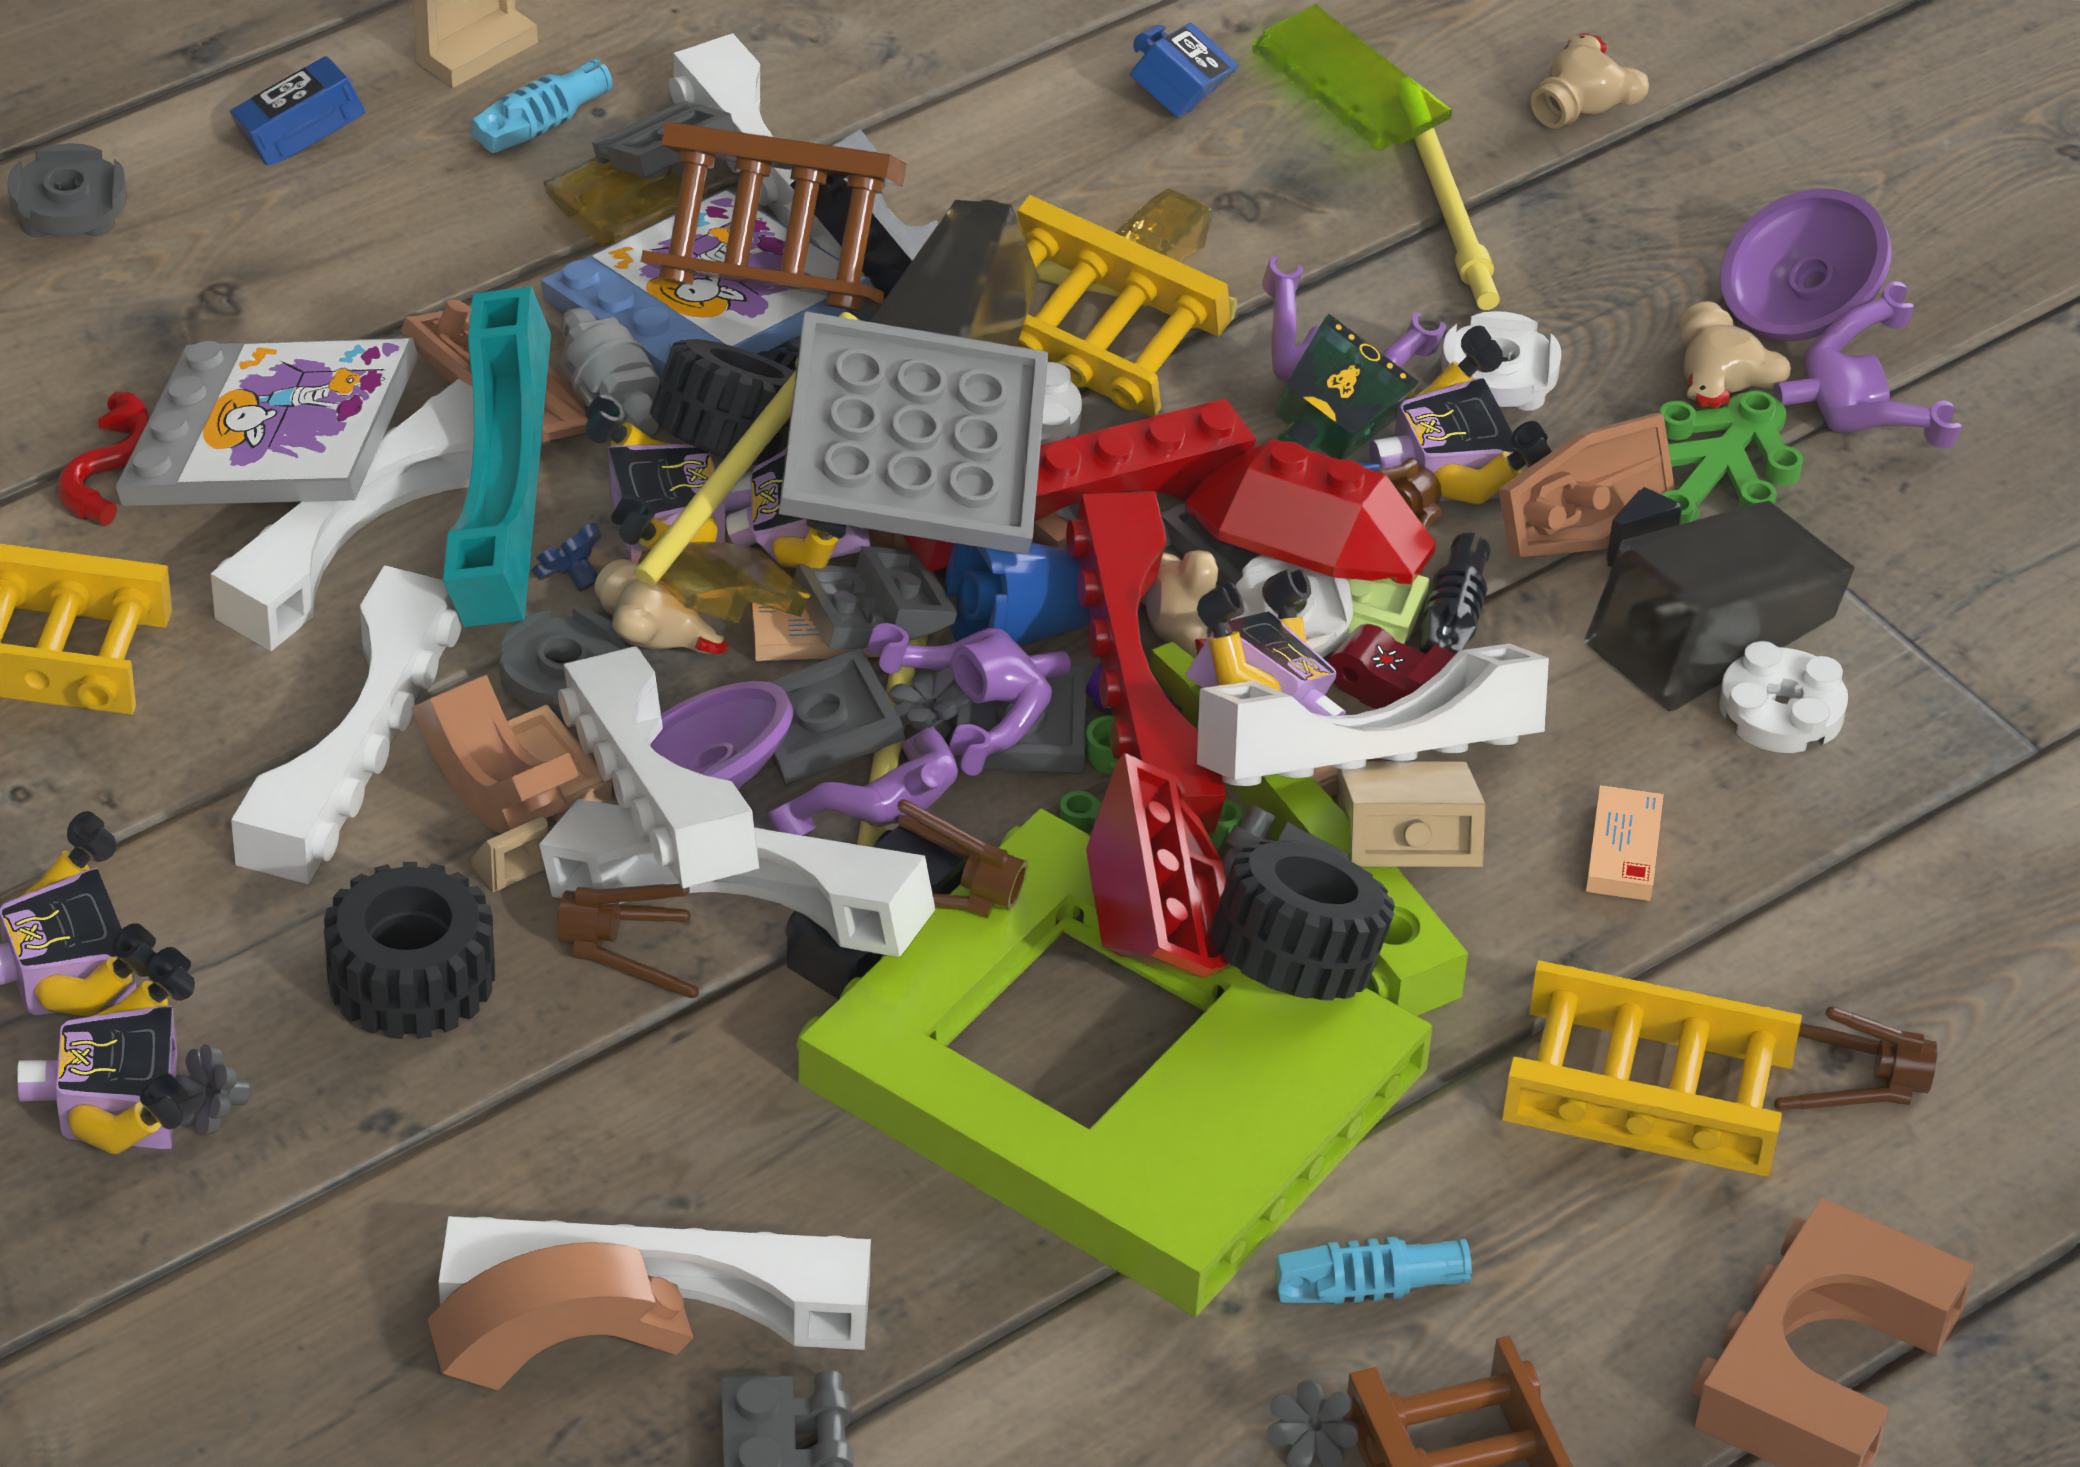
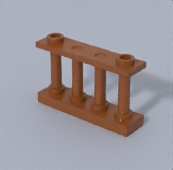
(754, 159)
(1512, 1384)

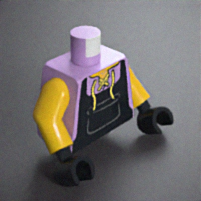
(1461, 429)
(655, 480)
(786, 537)
(1262, 645)
(65, 935)
(119, 1066)

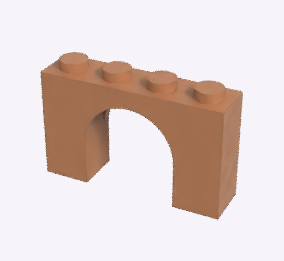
(1830, 1270)

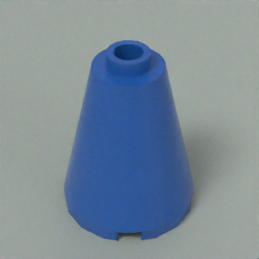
(1015, 592)

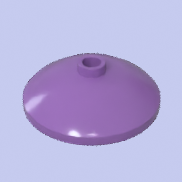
(1805, 263)
(726, 730)

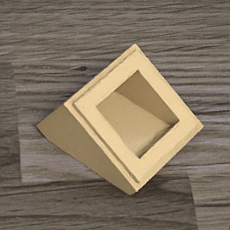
(511, 855)

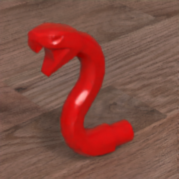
(126, 416)

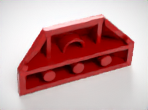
(1313, 514)
(1155, 873)

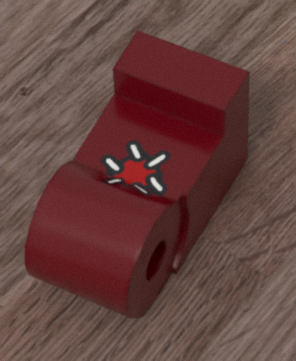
(1381, 669)

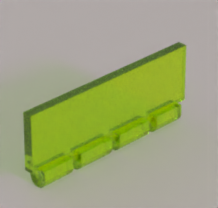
(1349, 79)

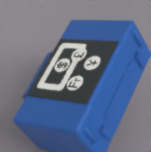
(1180, 66)
(298, 111)

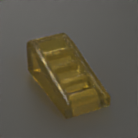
(1170, 225)

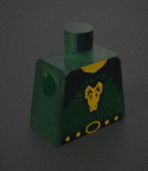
(1341, 392)

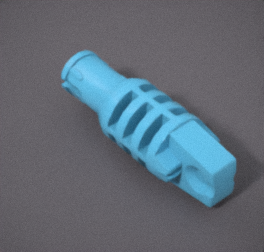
(539, 106)
(1354, 1271)

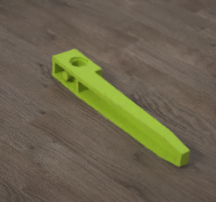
(1420, 957)

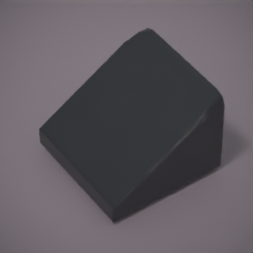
(1642, 515)

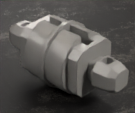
(609, 361)

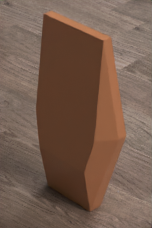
(443, 343)
(1581, 486)

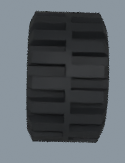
(716, 394)
(1302, 920)
(409, 950)

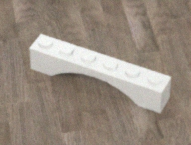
(728, 79)
(274, 579)
(1476, 697)
(298, 809)
(692, 819)
(855, 892)
(794, 1284)

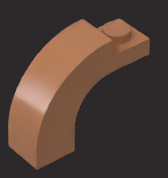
(487, 761)
(550, 1297)

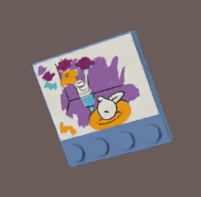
(710, 309)

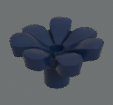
(571, 558)

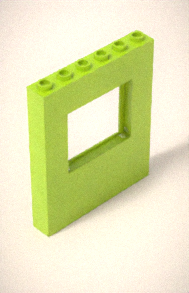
(1189, 1160)

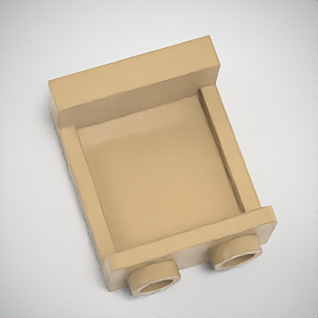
(468, 36)
(1413, 814)

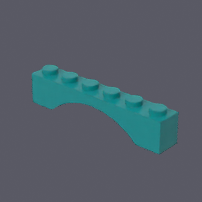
(493, 536)

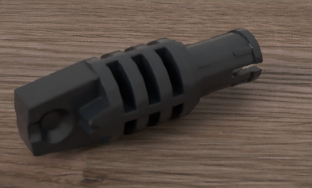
(1456, 597)

